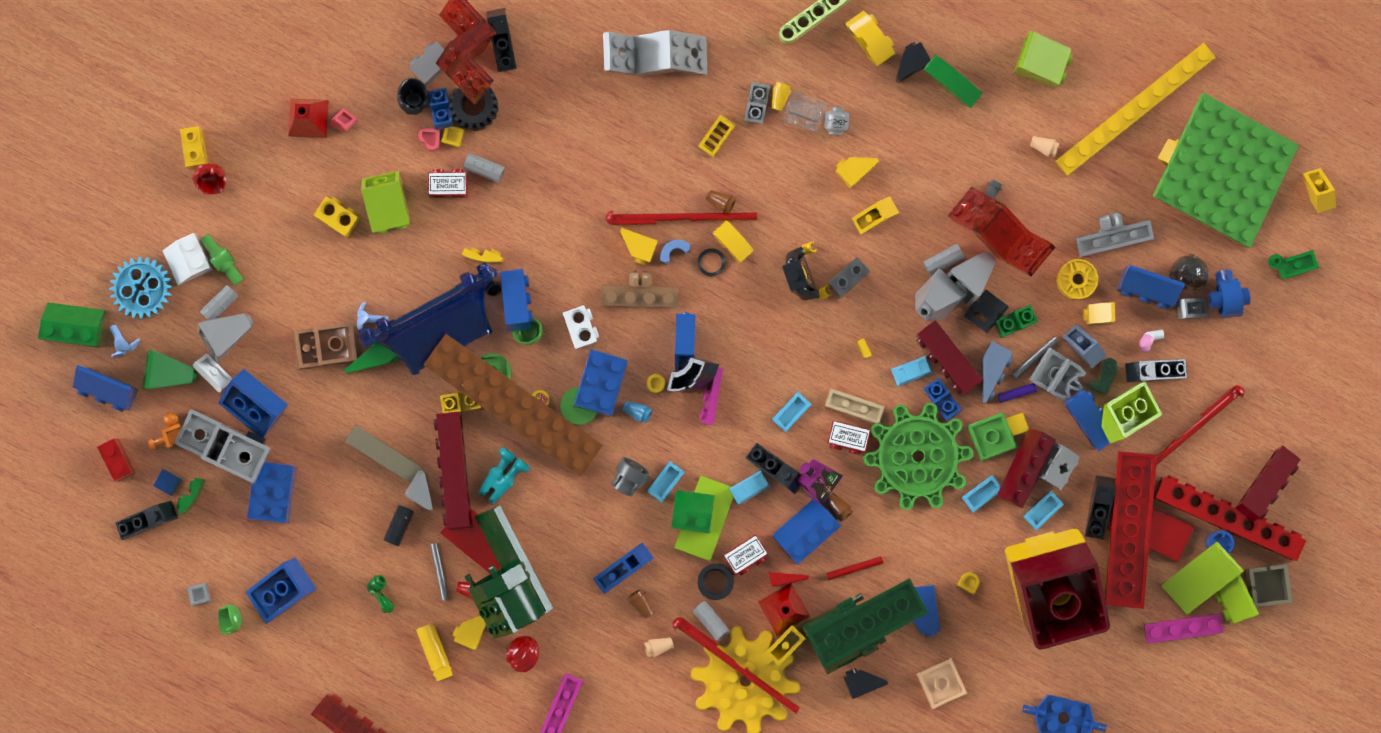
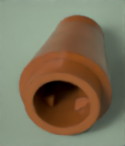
(720, 200)
(839, 507)
(641, 602)

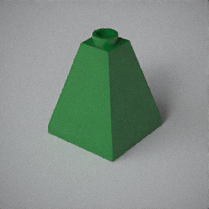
(165, 372)

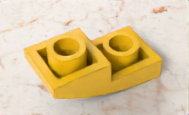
(733, 241)
(489, 257)
(457, 402)

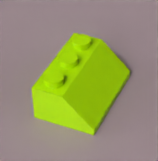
(1129, 412)
(1236, 601)

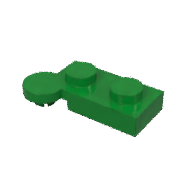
(1293, 265)

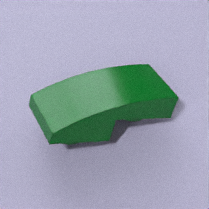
(1016, 321)
(186, 502)

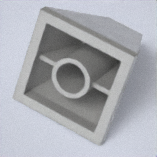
(973, 275)
(938, 297)
(224, 334)

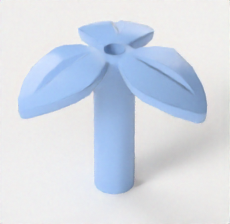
(364, 317)
(120, 344)

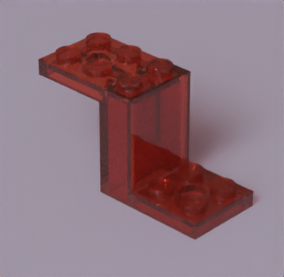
(472, 39)
(1001, 231)

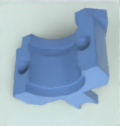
(672, 246)

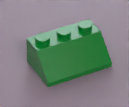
(71, 325)

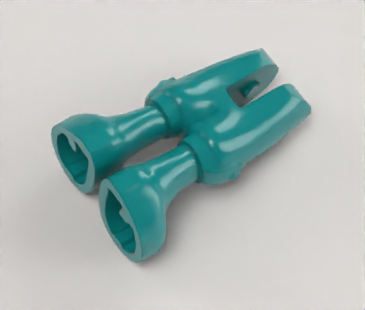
(501, 482)

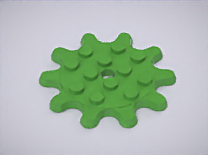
(939, 459)

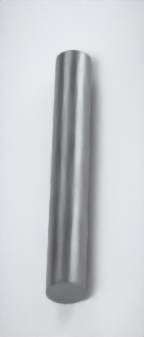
(1035, 357)
(439, 571)

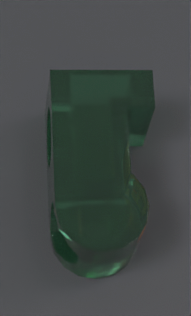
(1105, 377)

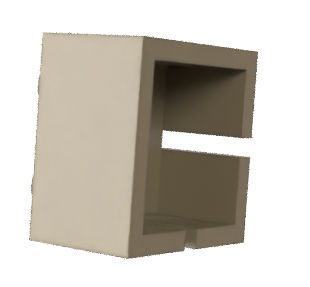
(1269, 585)

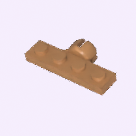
(639, 293)

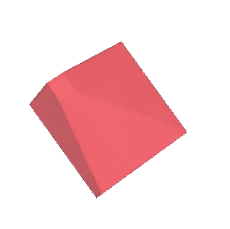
(343, 120)

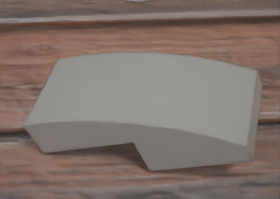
(757, 102)

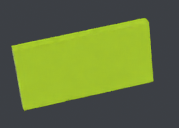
(702, 543)
(1202, 578)

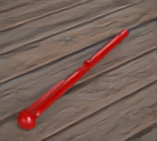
(650, 219)
(1207, 415)
(711, 645)

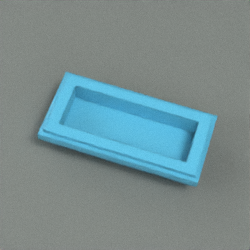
(912, 371)
(791, 412)
(665, 481)
(749, 487)
(982, 493)
(1043, 510)

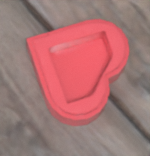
(430, 138)

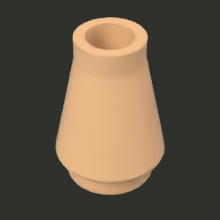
(1046, 146)
(657, 646)

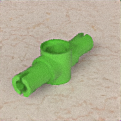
(221, 259)

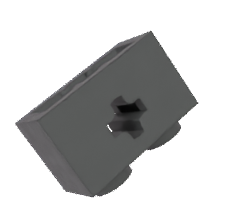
(848, 277)

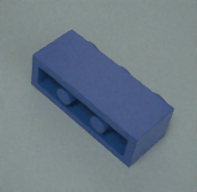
(516, 300)
(1088, 417)

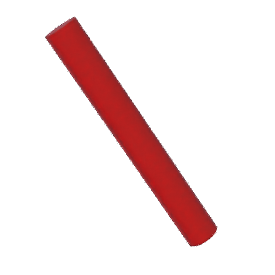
(854, 568)

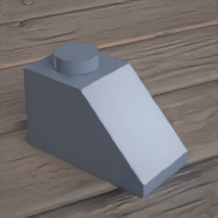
(1084, 346)

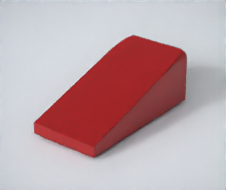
(778, 579)

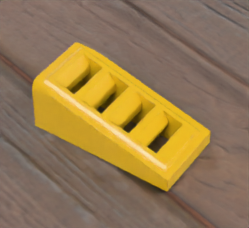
(725, 121)

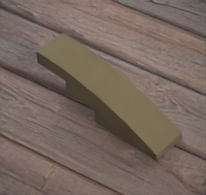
(382, 453)

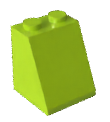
(1043, 60)
(385, 202)

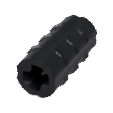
(398, 525)

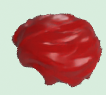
(209, 178)
(523, 653)

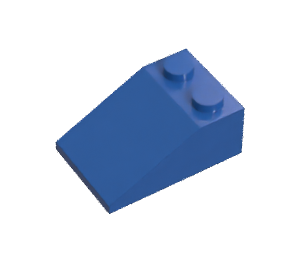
(280, 590)

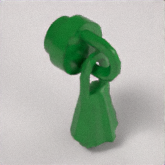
(378, 583)

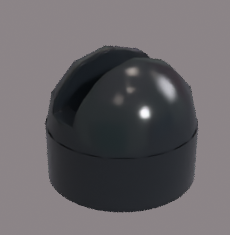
(493, 288)

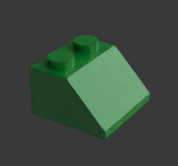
(692, 511)

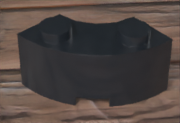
(693, 377)

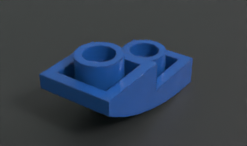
(440, 108)
(942, 399)

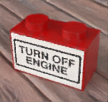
(447, 184)
(849, 437)
(745, 555)

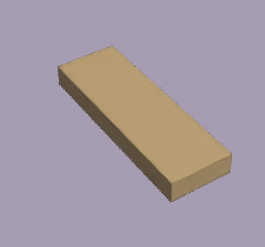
(854, 406)

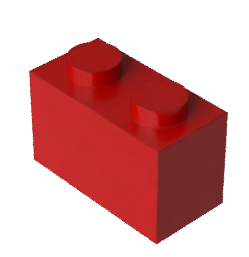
(116, 459)

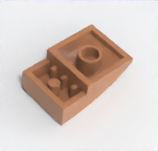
(324, 345)

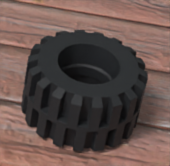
(473, 122)

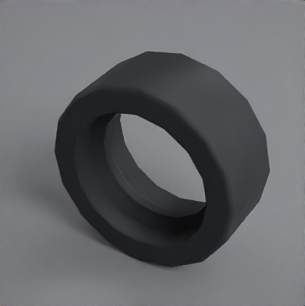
(715, 596)

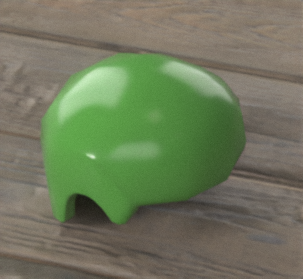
(529, 336)
(229, 619)

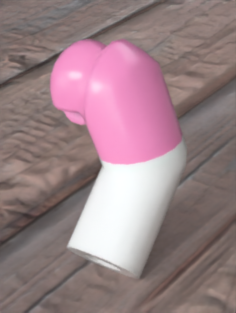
(1148, 338)

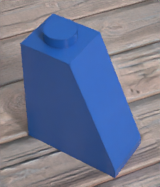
(684, 340)
(929, 622)

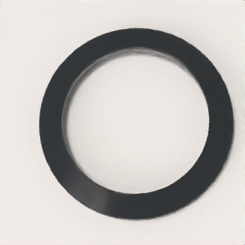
(707, 251)

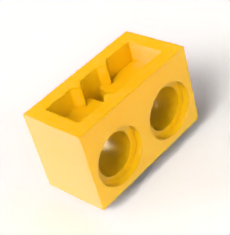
(193, 147)
(334, 220)

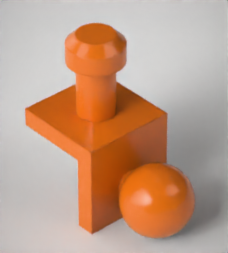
(169, 434)

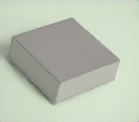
(199, 594)

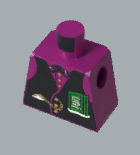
(818, 480)

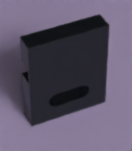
(990, 308)

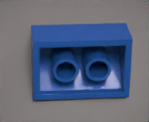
(1150, 287)
(104, 388)
(252, 403)
(806, 531)

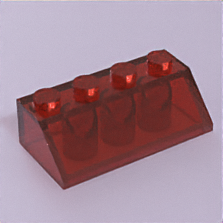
(342, 718)

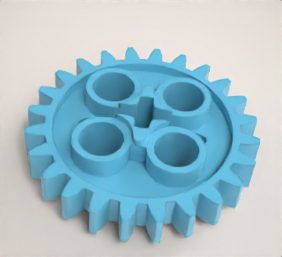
(125, 280)

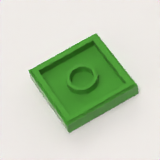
(992, 436)

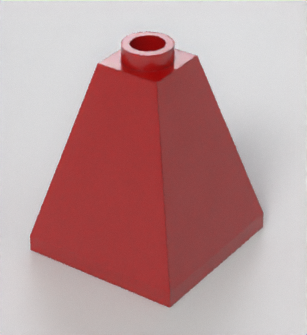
(308, 118)
(773, 605)

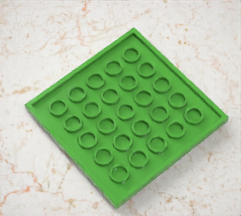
(1225, 170)

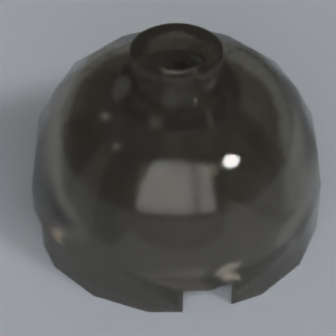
(1191, 271)

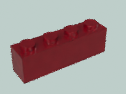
(949, 358)
(1026, 468)
(1268, 483)

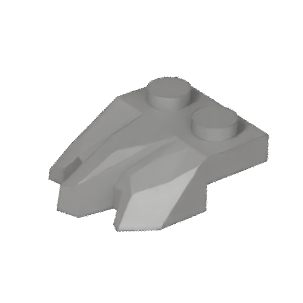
(1057, 374)

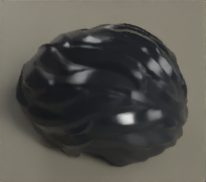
(412, 96)

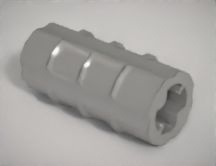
(484, 167)
(943, 259)
(219, 303)
(711, 621)

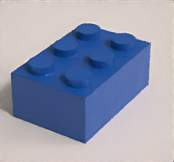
(600, 383)
(272, 493)

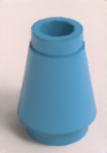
(637, 411)

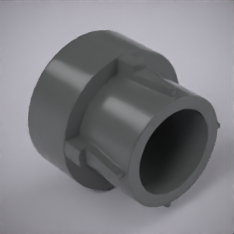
(629, 476)

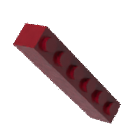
(454, 470)

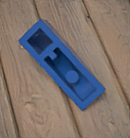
(623, 568)

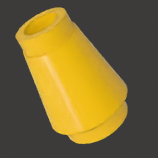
(780, 95)

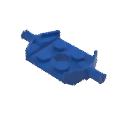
(1050, 707)

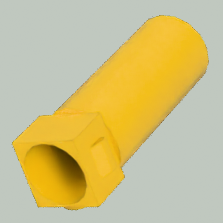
(434, 652)

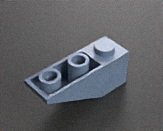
(992, 366)

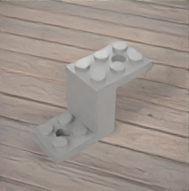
(655, 53)
(222, 446)

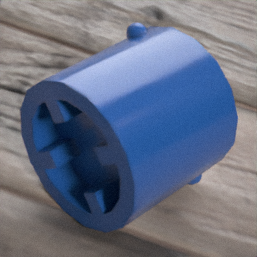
(1223, 538)

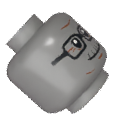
(836, 121)

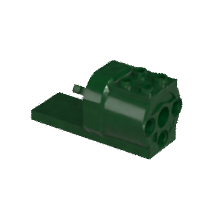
(512, 594)
(856, 631)

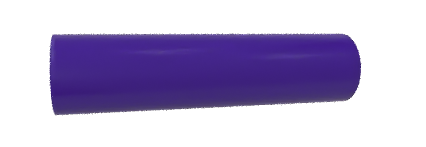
(1016, 393)

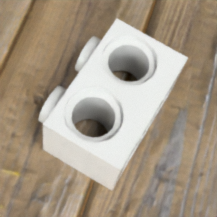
(576, 329)

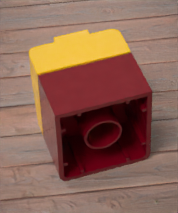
(1057, 588)

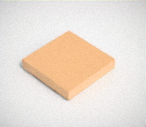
(941, 683)

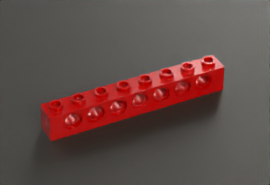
(1164, 494)

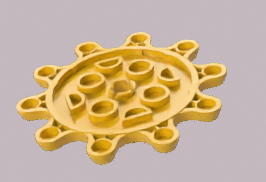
(738, 701)

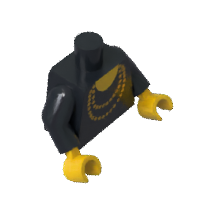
(799, 275)

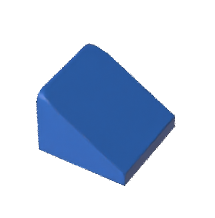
(167, 482)

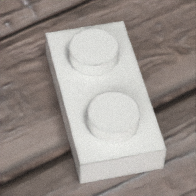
(212, 372)

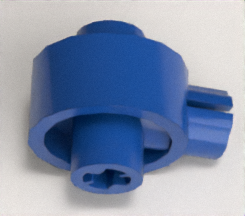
(1229, 295)

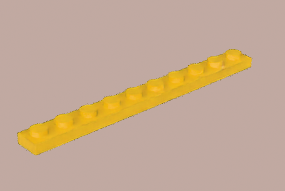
(1135, 109)

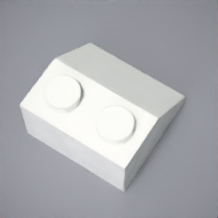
(187, 259)

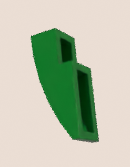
(953, 81)

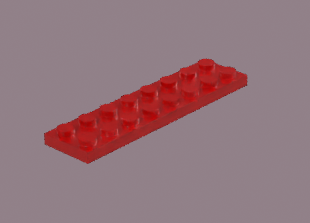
(1130, 529)

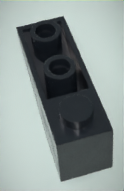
(502, 40)
(1155, 370)
(774, 468)
(1100, 506)
(146, 520)

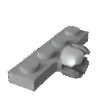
(1113, 235)

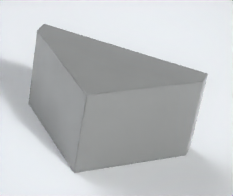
(1192, 308)
(419, 491)

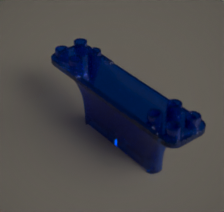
(455, 313)

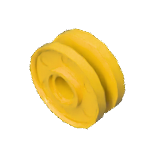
(1065, 279)

